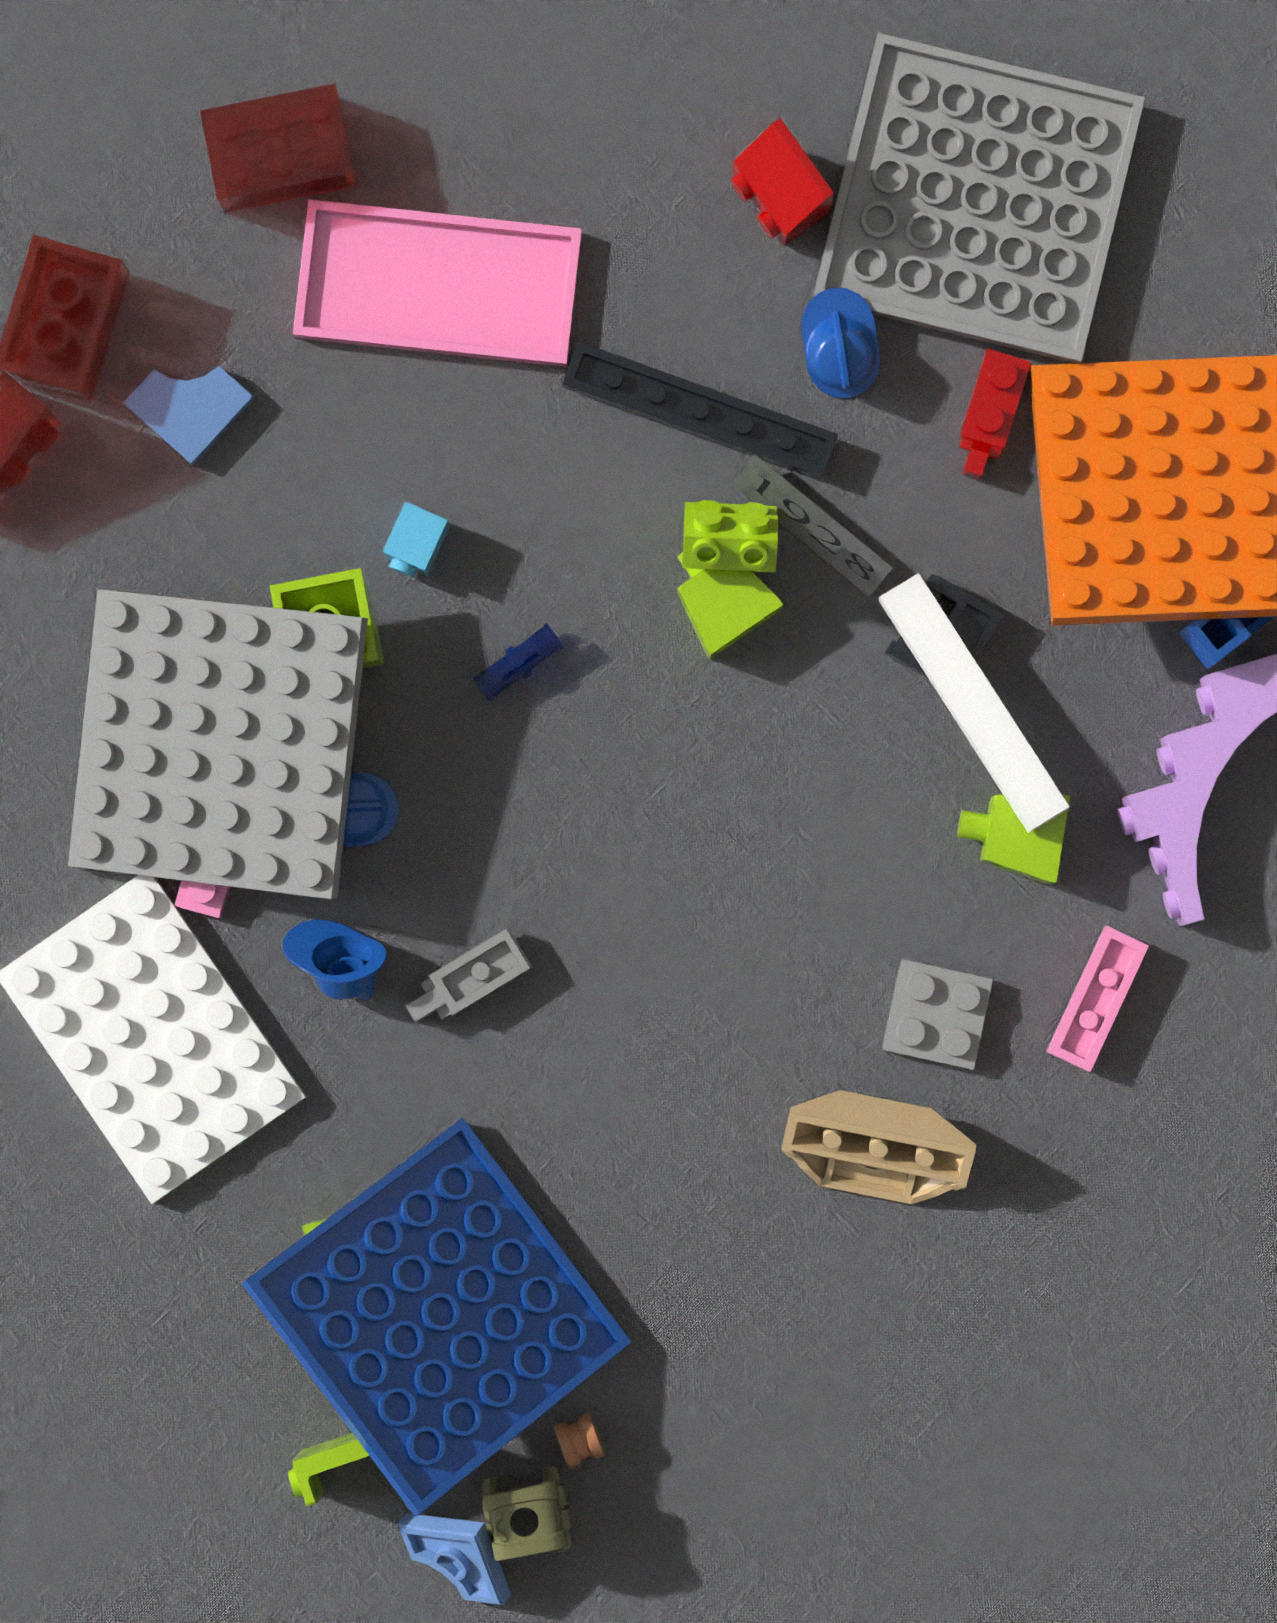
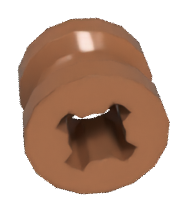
(579, 1440)

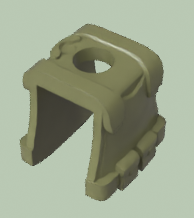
(544, 1499)

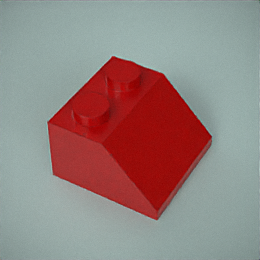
(781, 184)

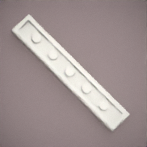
(973, 703)

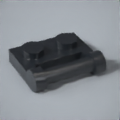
(970, 618)

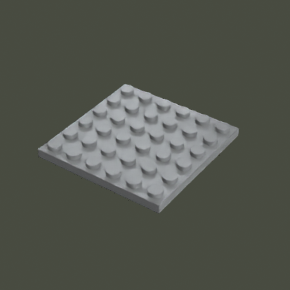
(980, 197)
(218, 743)

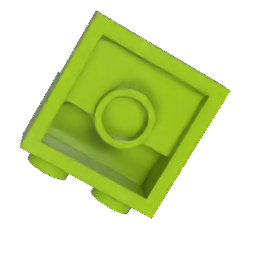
(730, 536)

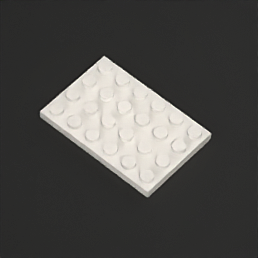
(150, 1036)

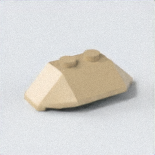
(877, 1147)

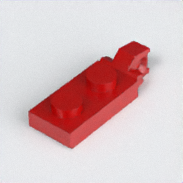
(992, 409)

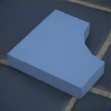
(189, 412)
(459, 1552)

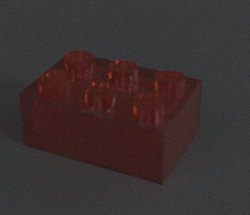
(278, 148)
(62, 318)

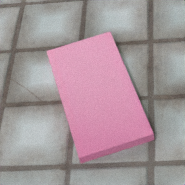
(437, 283)

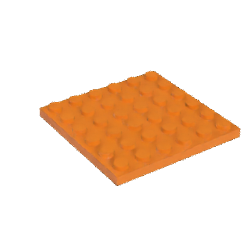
(1158, 488)

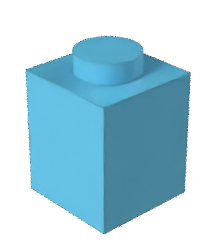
(415, 541)

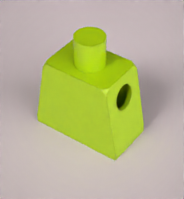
(725, 605)
(1009, 844)

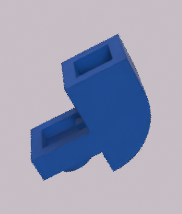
(1218, 637)

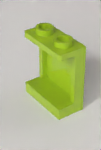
(319, 1458)

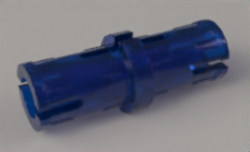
(518, 662)

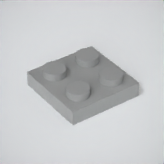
(937, 1014)

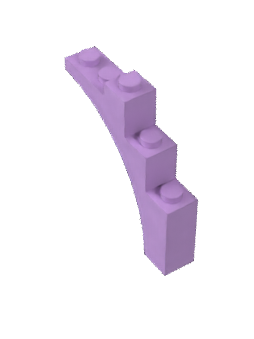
(1194, 757)

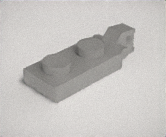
(471, 977)

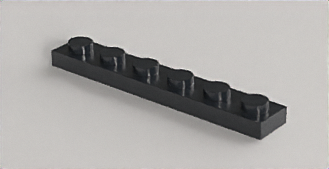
(699, 410)

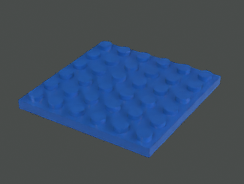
(437, 1315)

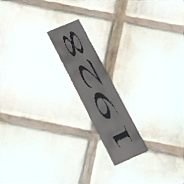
(813, 526)

